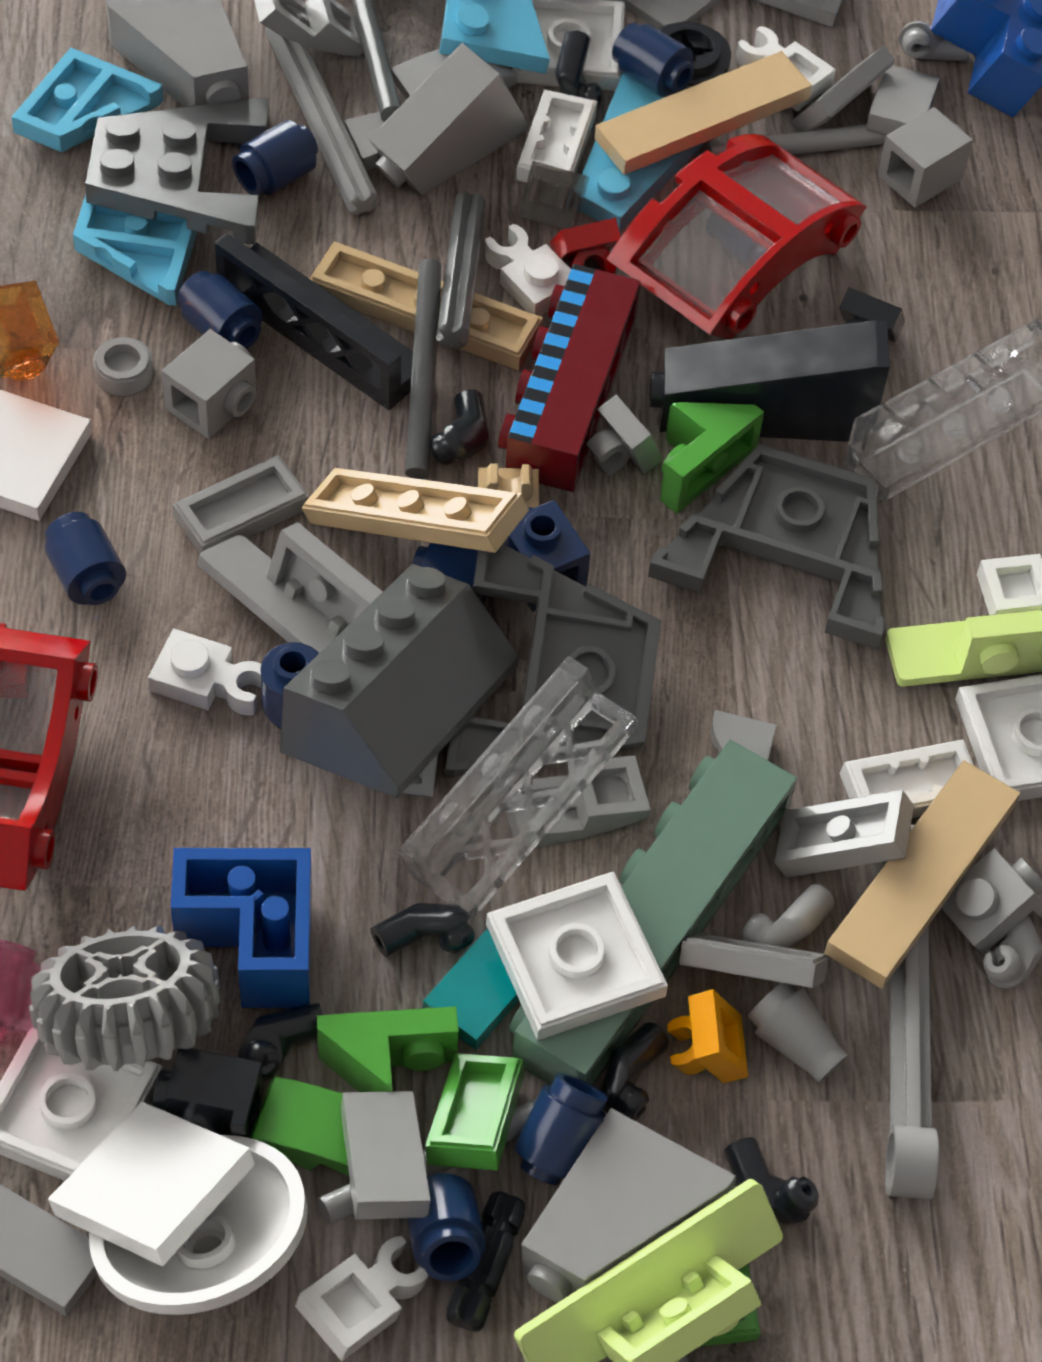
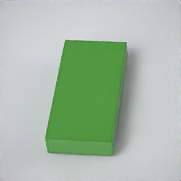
(475, 1112)

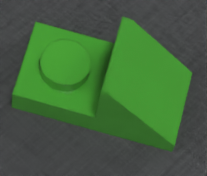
(707, 446)
(368, 1043)

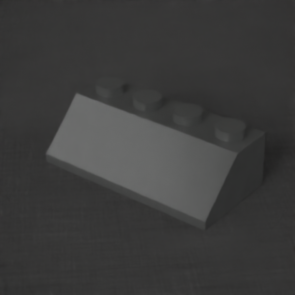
(397, 682)

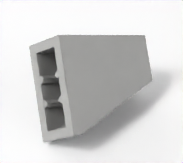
(182, 47)
(447, 123)
(615, 1202)

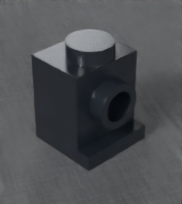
(212, 1091)

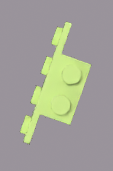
(967, 648)
(666, 1293)

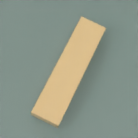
(702, 112)
(390, 294)
(416, 509)
(915, 888)

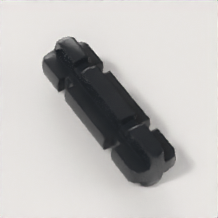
(472, 1299)

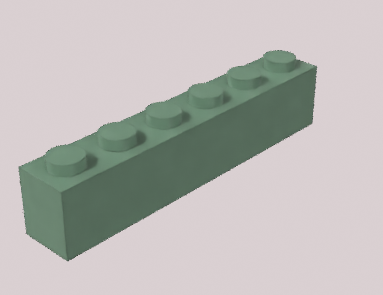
(675, 892)

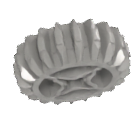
(125, 998)

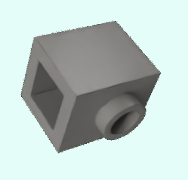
(924, 157)
(210, 383)

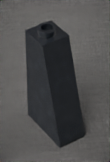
(801, 379)

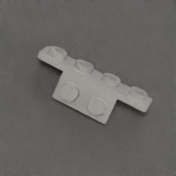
(300, 592)

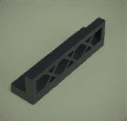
(318, 321)

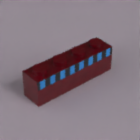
(570, 375)

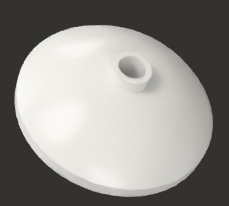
(227, 1254)

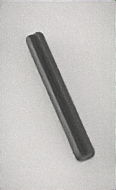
(461, 270)

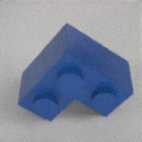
(1005, 43)
(253, 903)

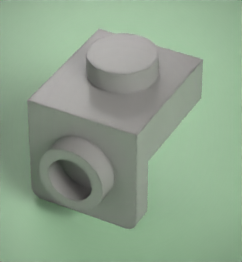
(994, 899)

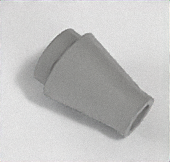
(797, 1030)

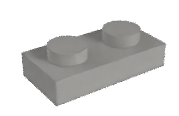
(844, 833)

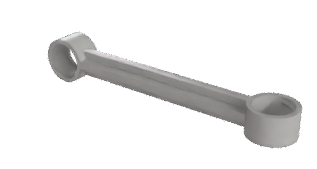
(912, 1141)

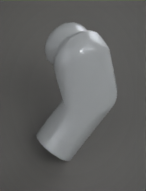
(922, 44)
(794, 923)
(1014, 956)

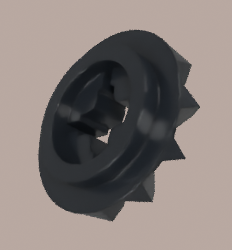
(708, 48)

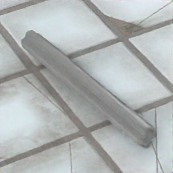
(325, 124)

